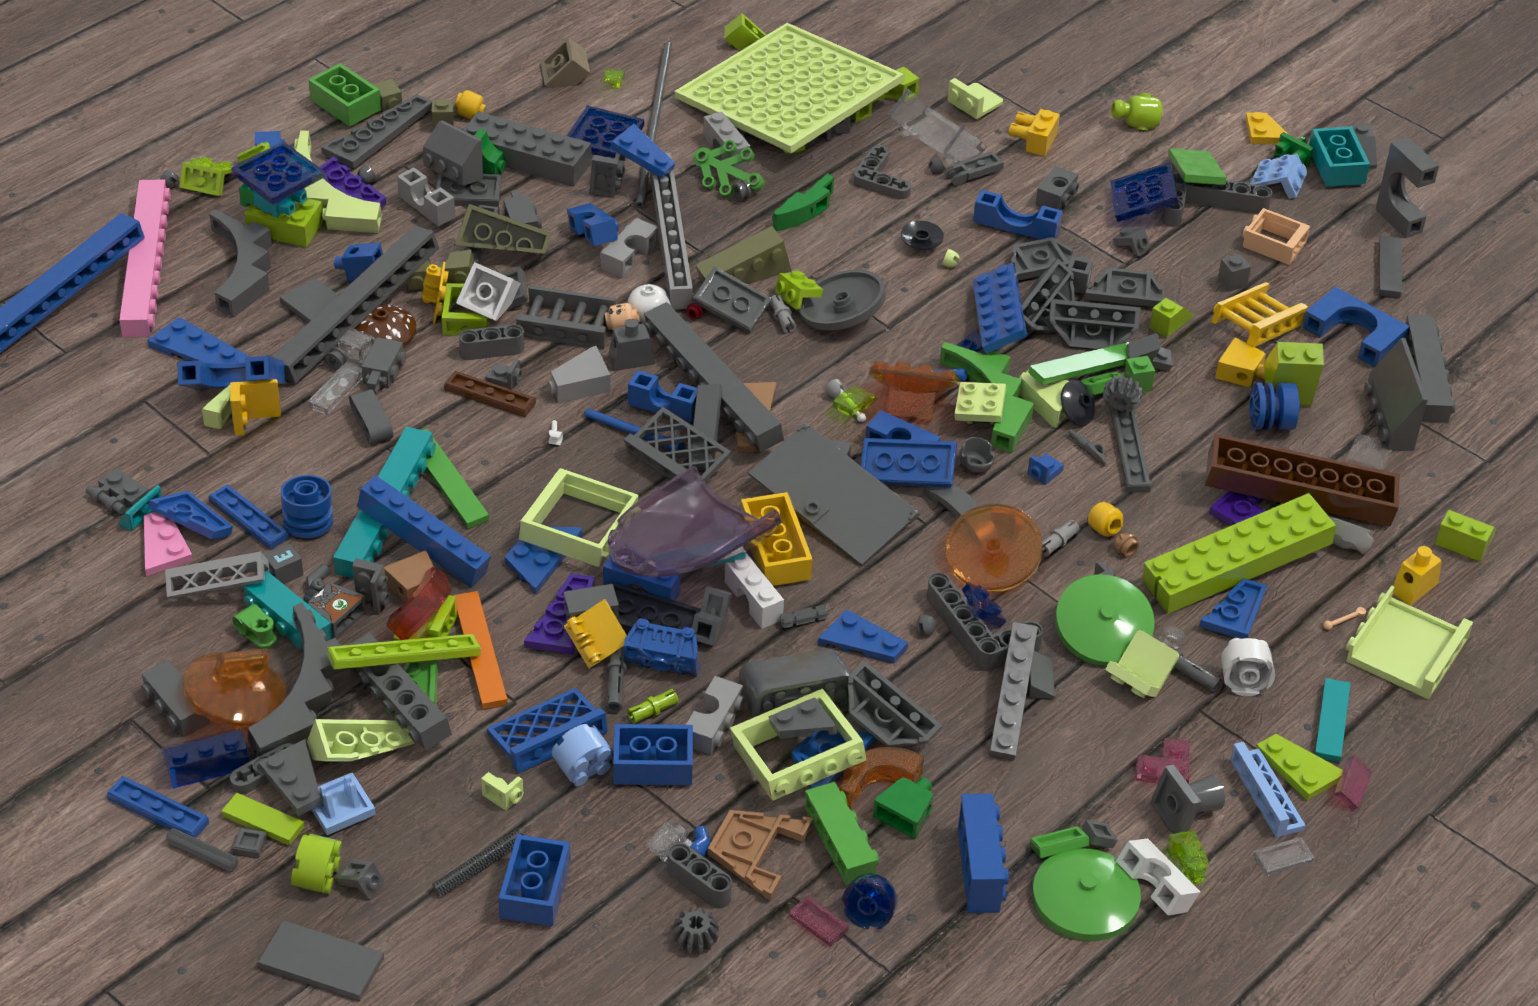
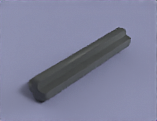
(202, 849)

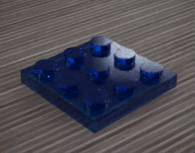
(601, 128)
(277, 172)
(1144, 192)

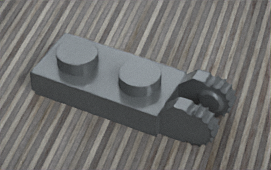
(974, 168)

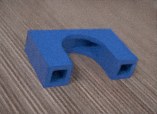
(1340, 308)
(206, 375)

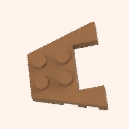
(746, 839)

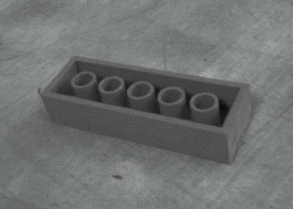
(535, 149)

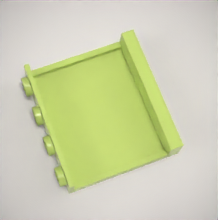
(1406, 645)

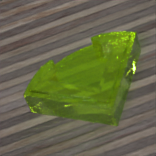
(615, 77)

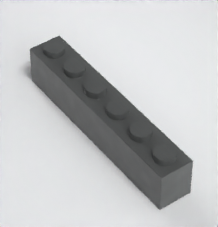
(1430, 365)

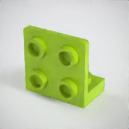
(204, 175)
(440, 623)

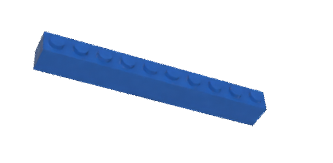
(67, 277)

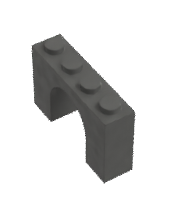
(1393, 203)

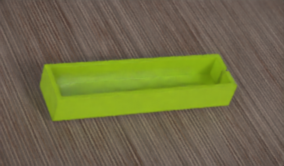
(1238, 553)

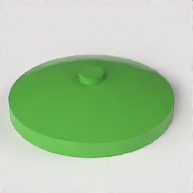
(1101, 617)
(1085, 895)

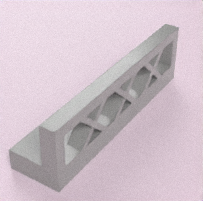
(212, 571)

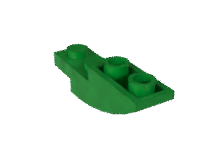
(804, 206)

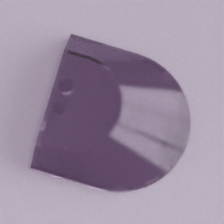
(684, 529)

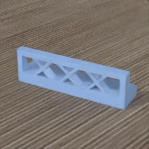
(1263, 794)

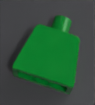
(905, 805)

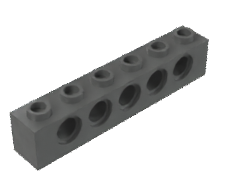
(405, 700)

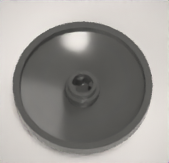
(845, 301)

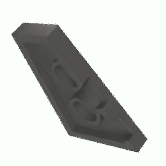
(293, 777)

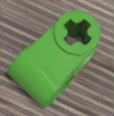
(255, 626)

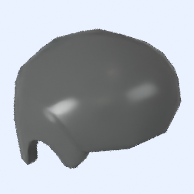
(976, 455)

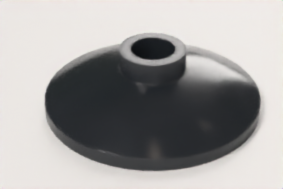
(922, 235)
(1077, 402)

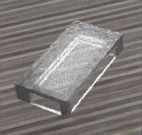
(1283, 856)

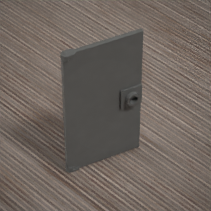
(834, 494)

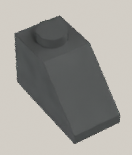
(1367, 140)

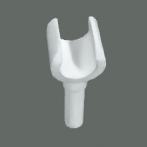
(555, 436)

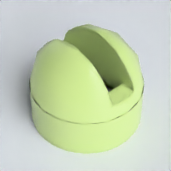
(951, 258)

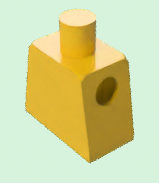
(1241, 364)
(1420, 569)

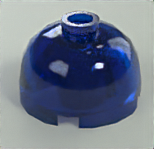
(870, 901)

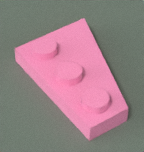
(163, 544)

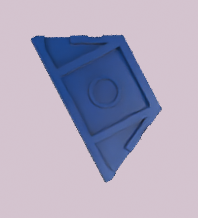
(534, 562)
(821, 742)

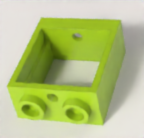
(453, 322)

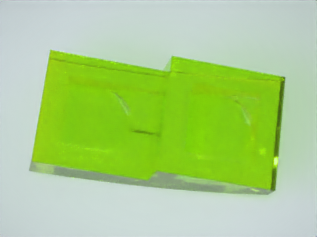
(853, 400)

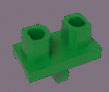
(1290, 145)

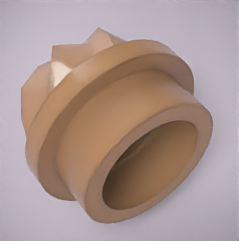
(1126, 544)

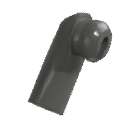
(314, 579)

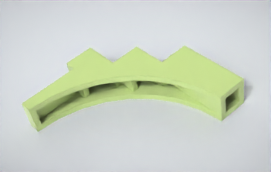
(339, 209)

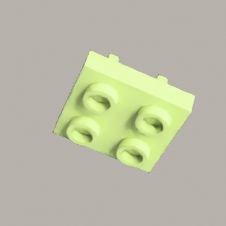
(980, 402)

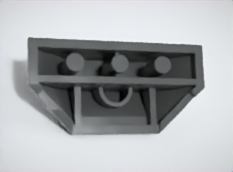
(1052, 284)
(1093, 324)
(887, 710)

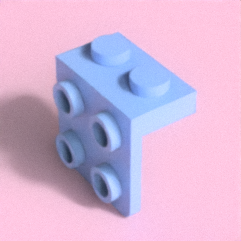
(1286, 169)

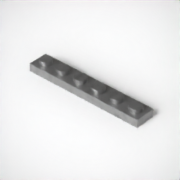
(1013, 691)

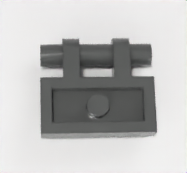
(122, 488)

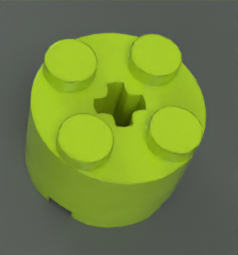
(316, 862)

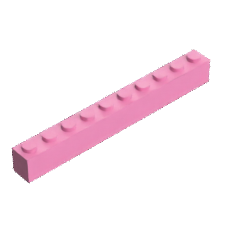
(145, 260)

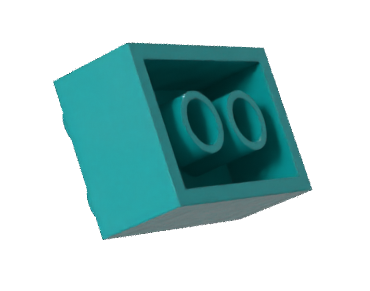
(1339, 156)

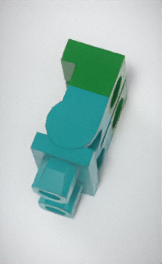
(286, 206)

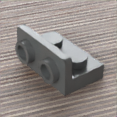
(371, 582)

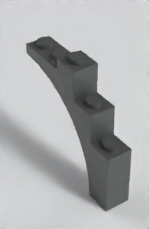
(249, 275)
(313, 689)

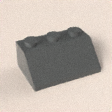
(454, 154)

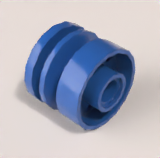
(1269, 406)
(307, 506)

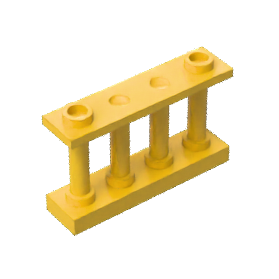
(1263, 328)

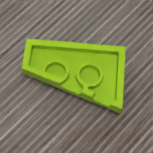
(1299, 767)

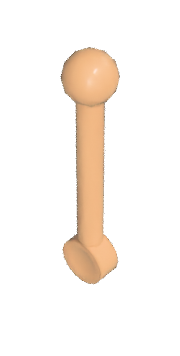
(1360, 612)

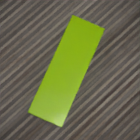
(263, 818)

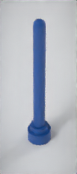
(627, 427)

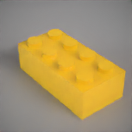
(784, 554)

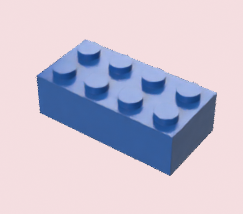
(981, 853)

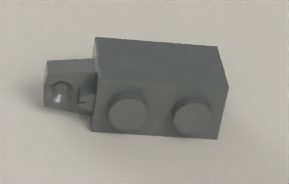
(521, 209)
(382, 363)

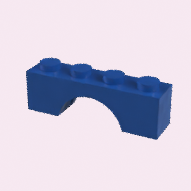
(993, 212)

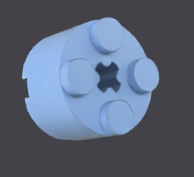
(582, 754)

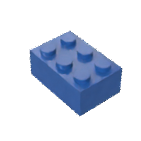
(653, 754)
(534, 880)

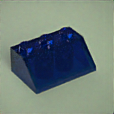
(205, 757)

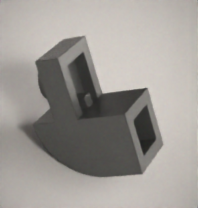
(713, 617)

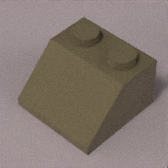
(565, 65)

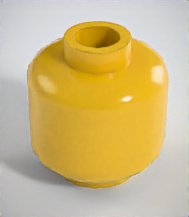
(469, 104)
(1105, 519)

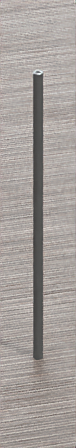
(654, 119)

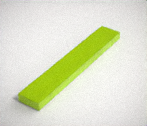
(403, 651)

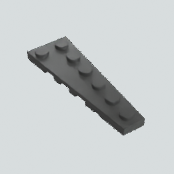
(367, 140)

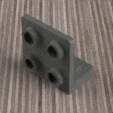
(606, 175)

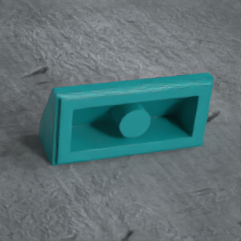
(136, 513)

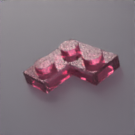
(1174, 752)

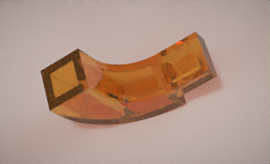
(881, 765)

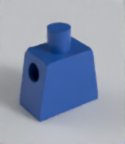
(358, 259)

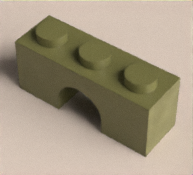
(457, 266)

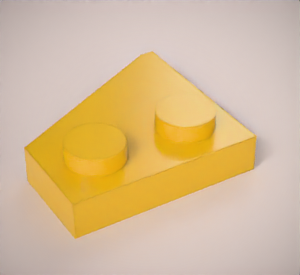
(1262, 128)

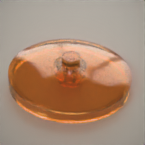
(993, 547)

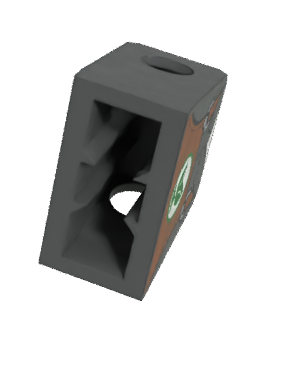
(338, 606)

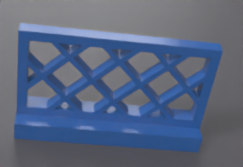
(539, 749)

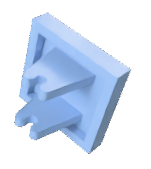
(342, 804)

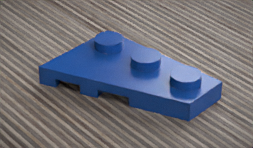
(1238, 611)
(863, 636)

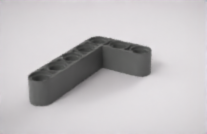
(1231, 196)
(983, 647)

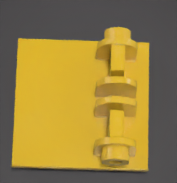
(433, 289)
(596, 633)

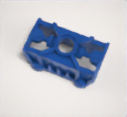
(662, 647)

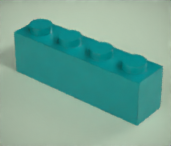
(278, 603)

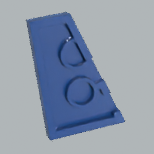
(643, 151)
(191, 513)

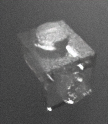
(666, 837)

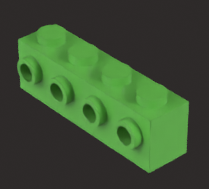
(840, 832)

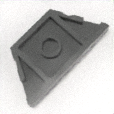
(1035, 257)
(1126, 287)

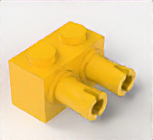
(1039, 130)

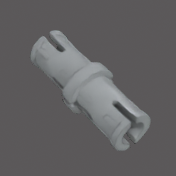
(782, 314)
(1059, 537)

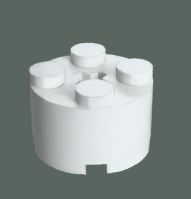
(1247, 666)

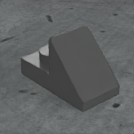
(1150, 347)

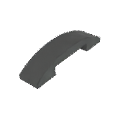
(952, 498)

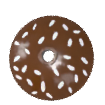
(389, 323)

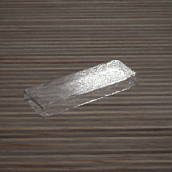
(336, 388)

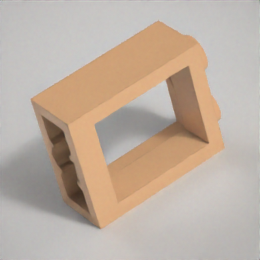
(1279, 225)

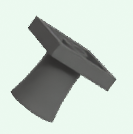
(1179, 801)

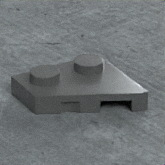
(802, 720)

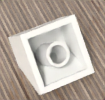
(487, 292)

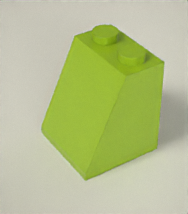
(1296, 364)

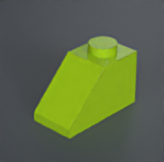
(742, 32)
(1168, 317)

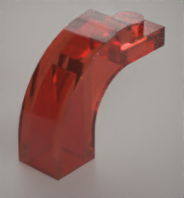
(421, 605)

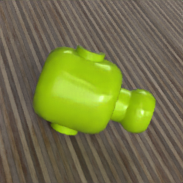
(1139, 112)

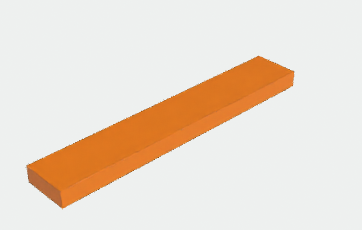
(485, 666)

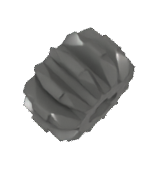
(1122, 393)
(695, 930)

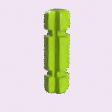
(252, 151)

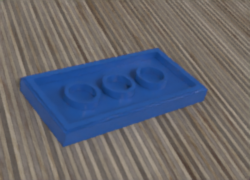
(910, 461)

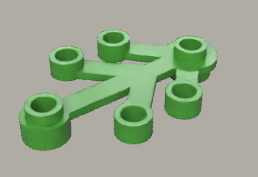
(726, 167)

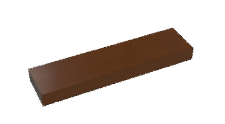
(490, 394)

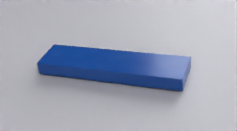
(248, 517)
(157, 807)

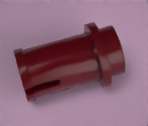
(694, 311)

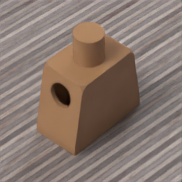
(407, 574)

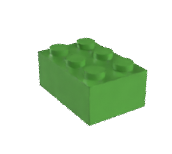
(344, 94)

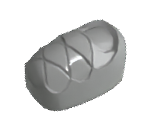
(1352, 536)

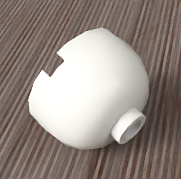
(646, 298)

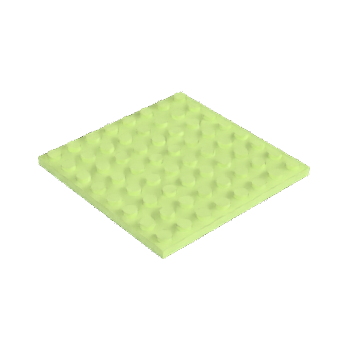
(789, 87)

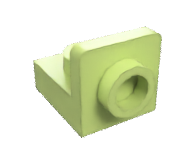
(500, 793)

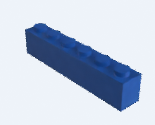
(423, 531)

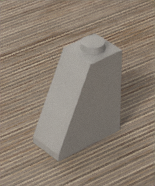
(580, 377)

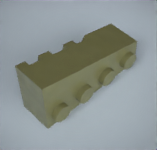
(494, 231)
(750, 259)

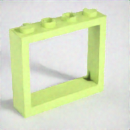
(582, 488)
(808, 771)

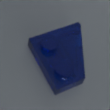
(984, 607)

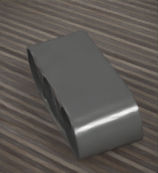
(491, 342)
(371, 416)
(699, 875)

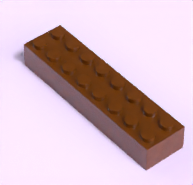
(1289, 474)

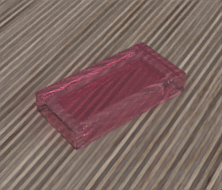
(1353, 782)
(819, 920)

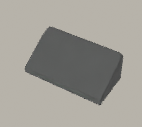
(1041, 677)

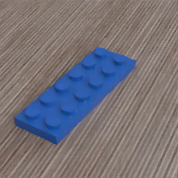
(999, 307)

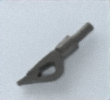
(1094, 449)

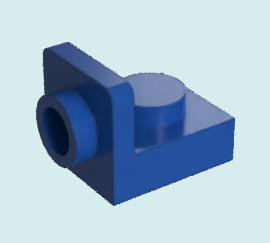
(1044, 468)

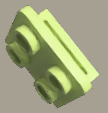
(973, 98)
(1144, 665)

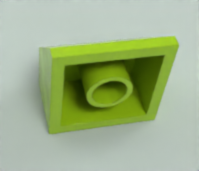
(1465, 535)

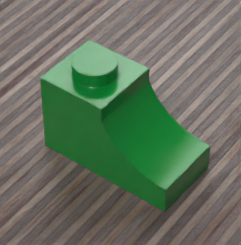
(492, 158)

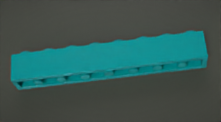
(402, 472)

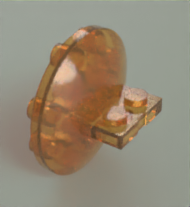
(912, 389)
(234, 687)

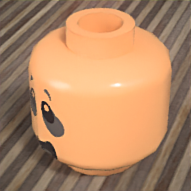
(619, 314)

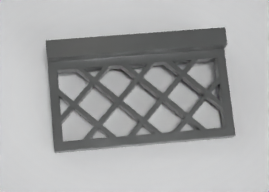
(661, 461)

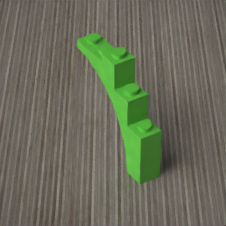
(994, 369)

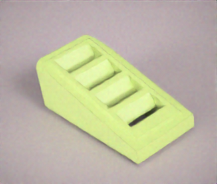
(218, 410)

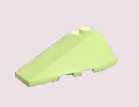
(354, 739)

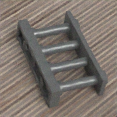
(565, 331)

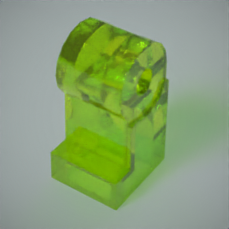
(1190, 855)

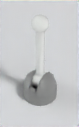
(834, 389)

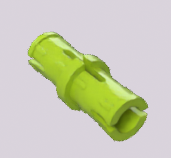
(652, 706)

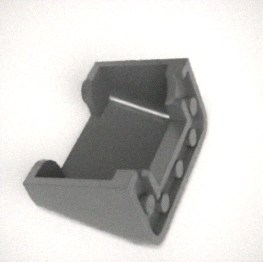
(791, 677)

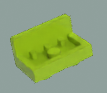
(795, 287)

